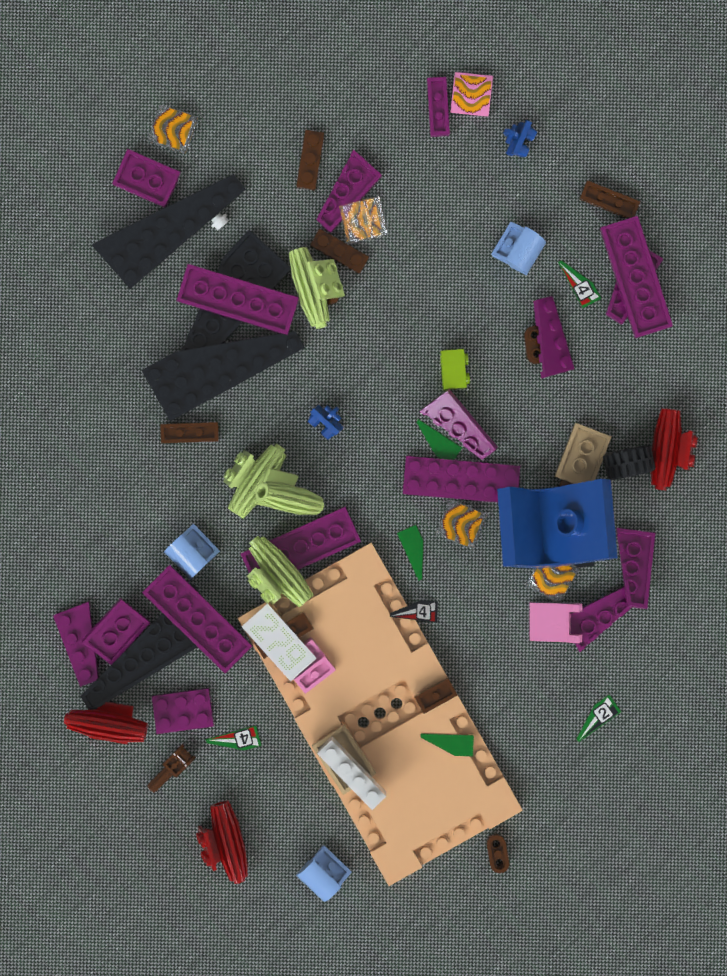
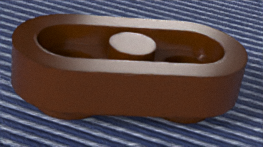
(531, 344)
(497, 852)

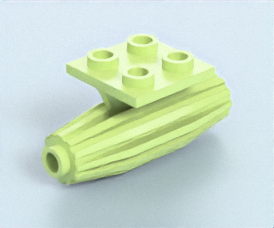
(314, 285)
(249, 473)
(280, 493)
(276, 574)

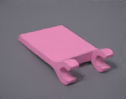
(553, 622)

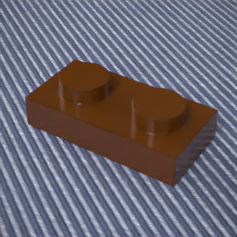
(435, 695)

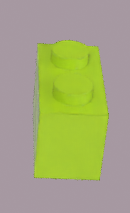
(453, 369)

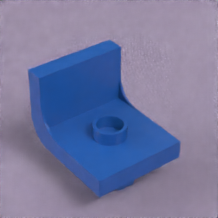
(557, 525)

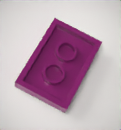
(146, 178)
(116, 631)
(182, 710)

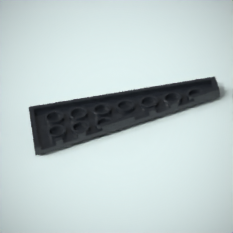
(149, 241)
(148, 654)

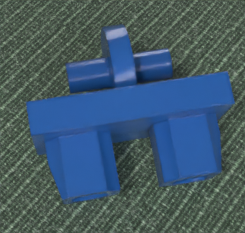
(516, 137)
(328, 418)

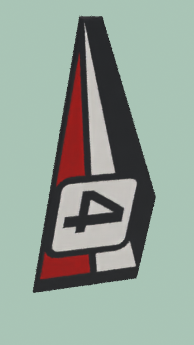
(420, 610)

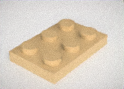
(582, 455)
(347, 741)

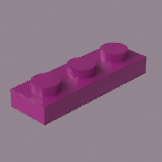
(438, 106)

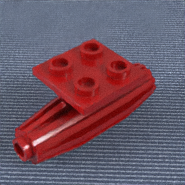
(671, 448)
(108, 722)
(224, 843)

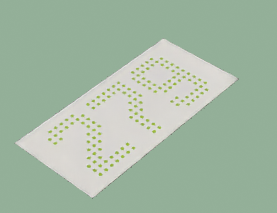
(279, 642)

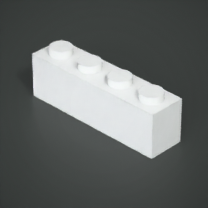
(351, 772)

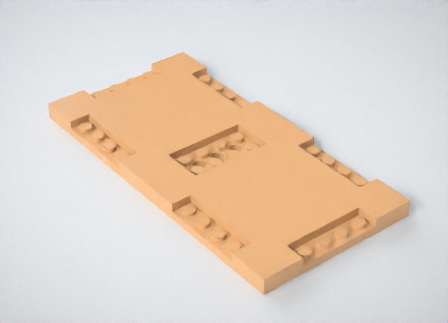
(430, 794)

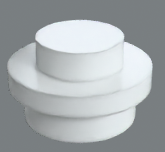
(219, 221)

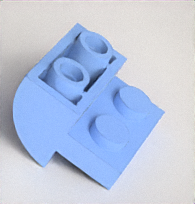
(519, 247)
(191, 551)
(324, 874)

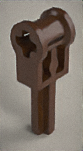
(172, 767)

